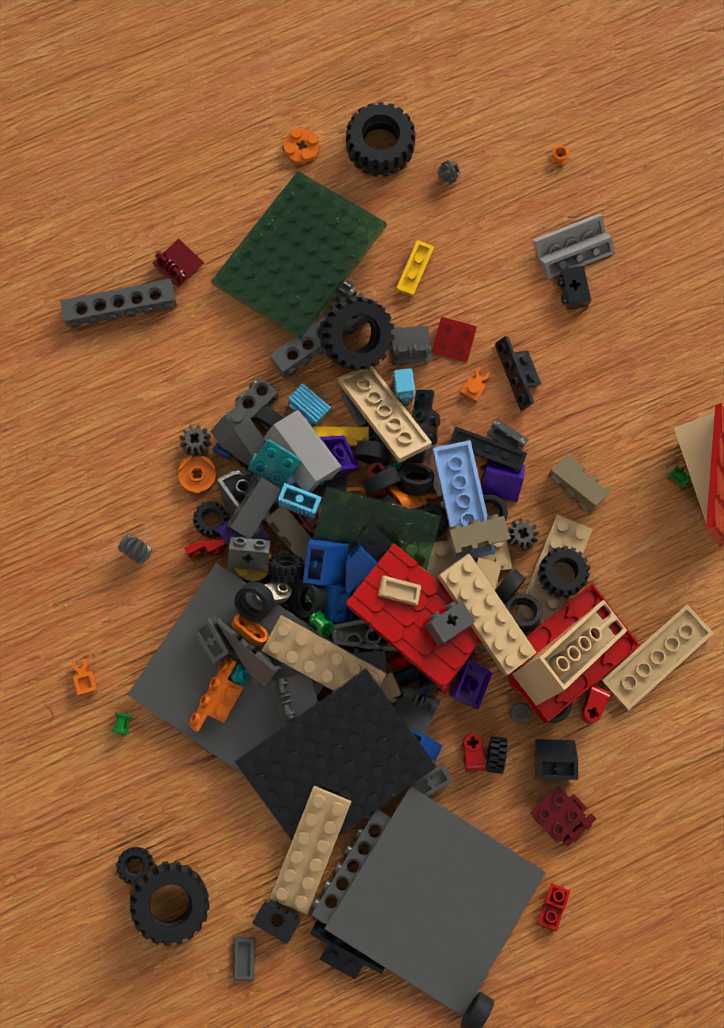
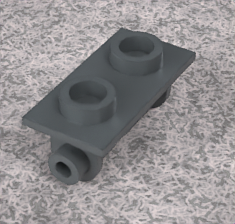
(507, 435)

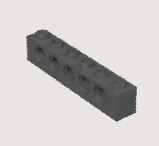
(109, 299)
(295, 346)
(321, 910)

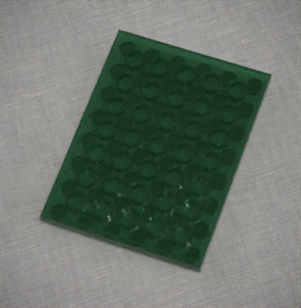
(299, 254)

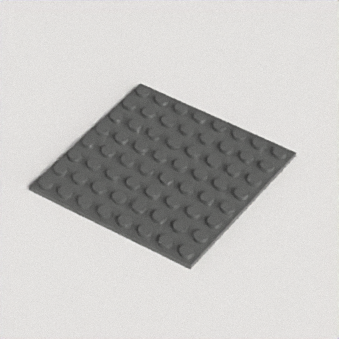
(182, 674)
(435, 900)

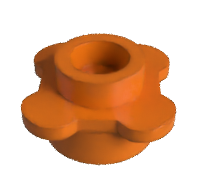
(562, 151)

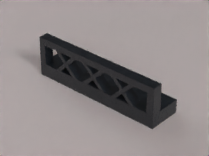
(490, 449)

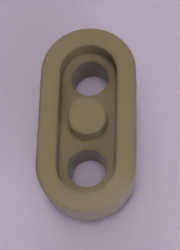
(279, 595)

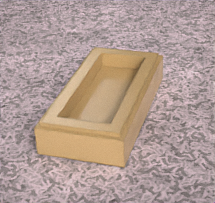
(399, 590)

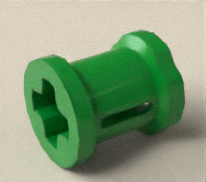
(679, 477)
(323, 626)
(121, 723)

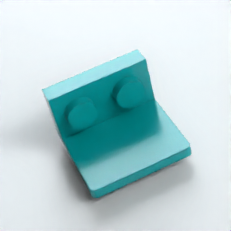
(274, 463)

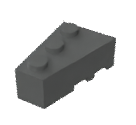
(254, 507)

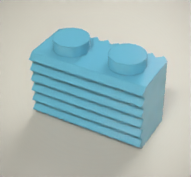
(404, 385)
(309, 405)
(299, 501)

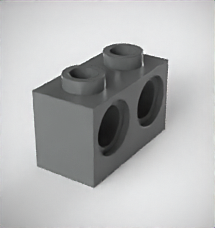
(258, 401)

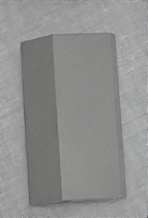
(573, 246)
(300, 439)

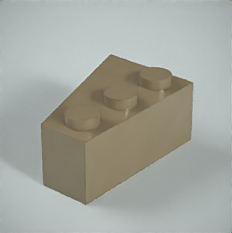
(578, 484)
(289, 532)
(477, 534)

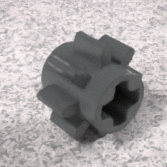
(449, 172)
(346, 290)

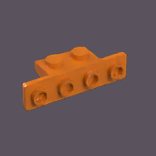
(219, 697)

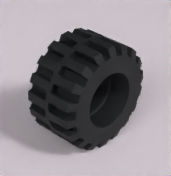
(570, 557)

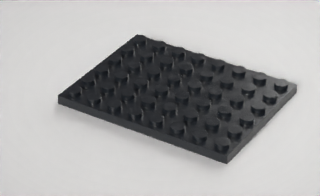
(343, 744)

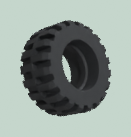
(384, 118)
(379, 339)
(176, 929)

